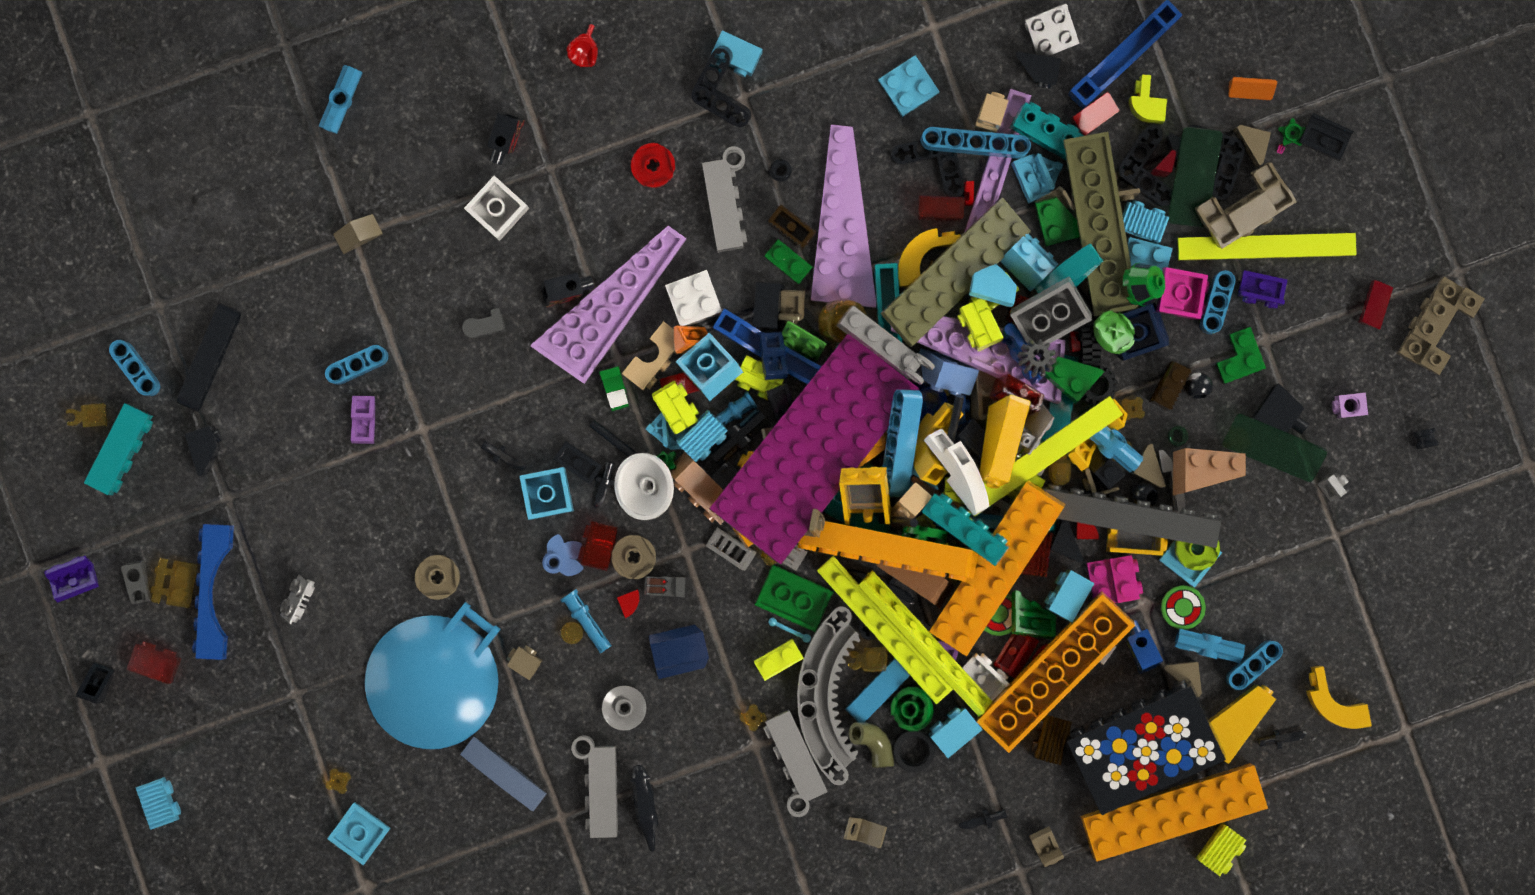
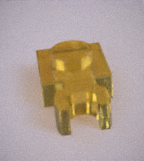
(91, 415)
(871, 660)

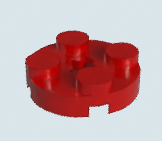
(660, 155)

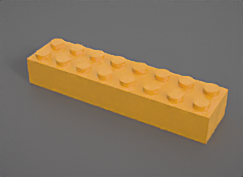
(894, 550)
(981, 596)
(1055, 671)
(1175, 812)

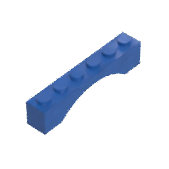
(1125, 54)
(748, 337)
(211, 639)

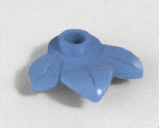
(565, 554)

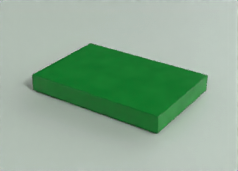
(794, 598)

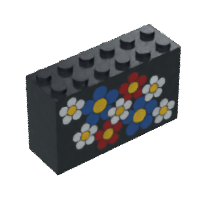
(1145, 747)

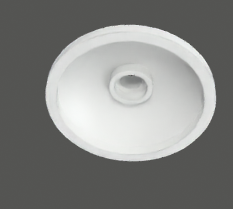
(635, 490)

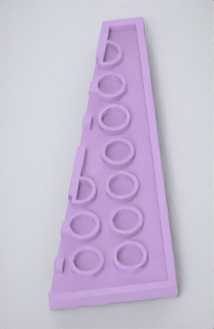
(842, 249)
(593, 325)
(951, 340)

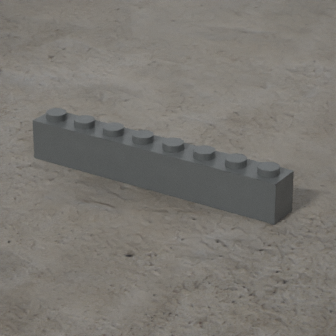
(1137, 517)

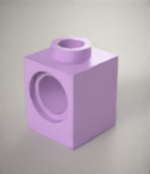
(1359, 401)

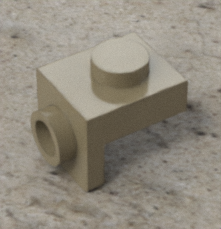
(792, 306)
(1046, 847)

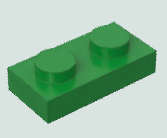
(788, 261)

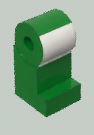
(614, 388)

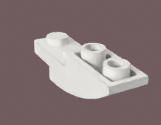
(965, 476)

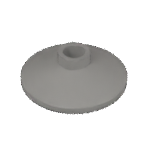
(615, 716)

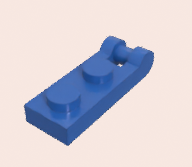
(1014, 341)

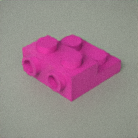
(1183, 294)
(1115, 578)

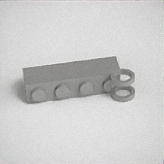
(722, 201)
(883, 344)
(797, 759)
(602, 788)

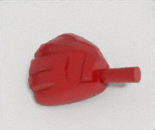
(583, 49)

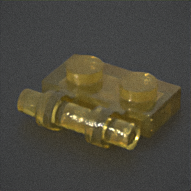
(180, 585)

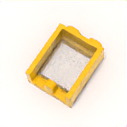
(865, 492)
(1134, 543)

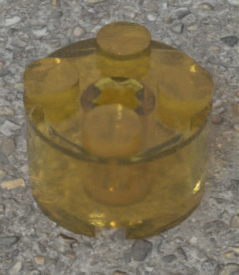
(831, 316)

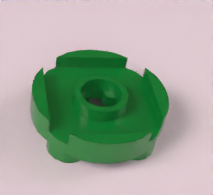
(926, 534)

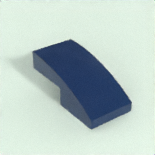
(772, 355)

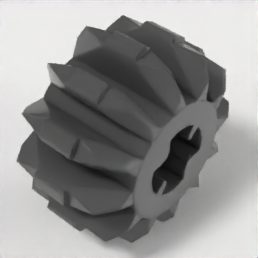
(1043, 364)

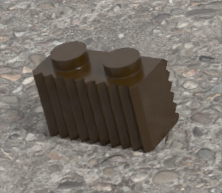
(791, 227)
(1170, 386)
(1051, 739)

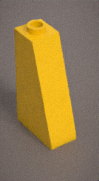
(1002, 439)
(1240, 718)

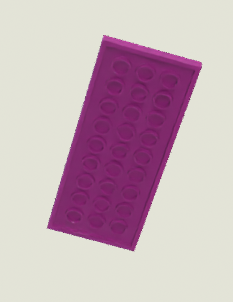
(802, 457)

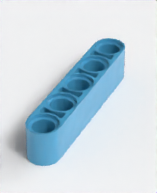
(985, 138)
(902, 440)
(877, 691)

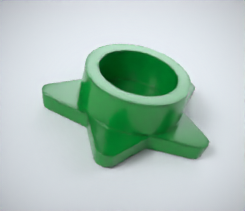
(1286, 130)
(668, 459)

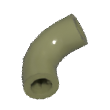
(876, 740)

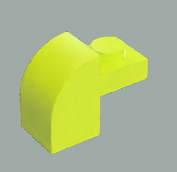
(1144, 107)

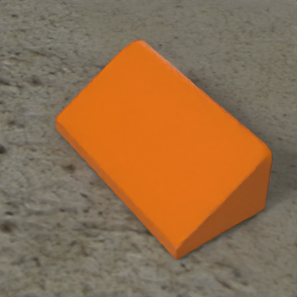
(1252, 88)
(686, 337)

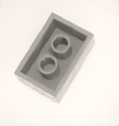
(1051, 313)

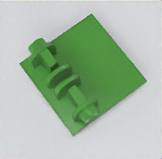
(802, 342)

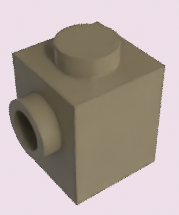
(524, 661)

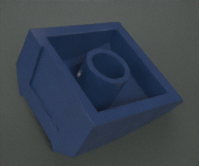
(1149, 331)
(678, 651)

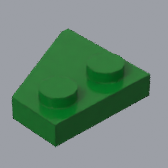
(1056, 221)
(1073, 377)
(1031, 619)

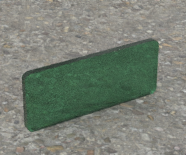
(1194, 174)
(1275, 447)

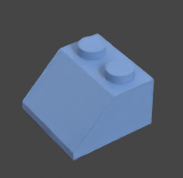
(948, 374)

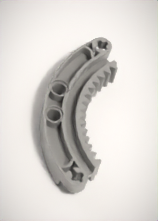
(821, 728)

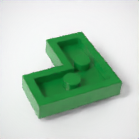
(1247, 358)

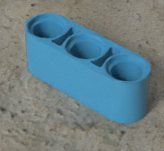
(1224, 294)
(125, 362)
(345, 364)
(1264, 663)

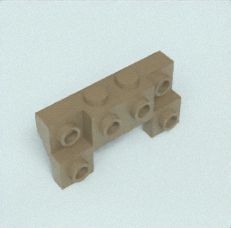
(1249, 212)
(1433, 321)

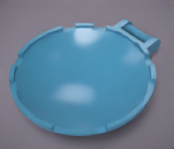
(433, 679)

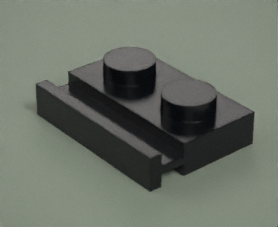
(1326, 137)

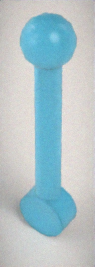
(805, 637)

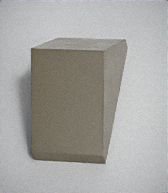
(1255, 143)
(357, 233)
(1149, 468)
(1187, 671)

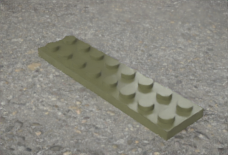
(1099, 218)
(951, 273)

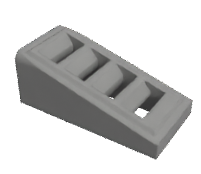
(726, 555)

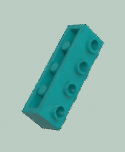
(1043, 128)
(119, 449)
(966, 529)

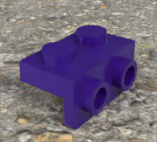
(1262, 289)
(72, 578)

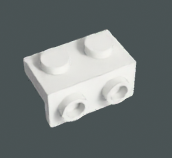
(988, 679)

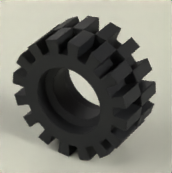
(1090, 349)
(1110, 388)

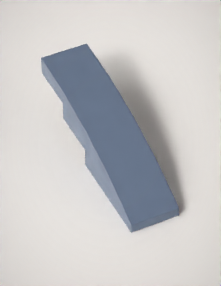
(503, 774)

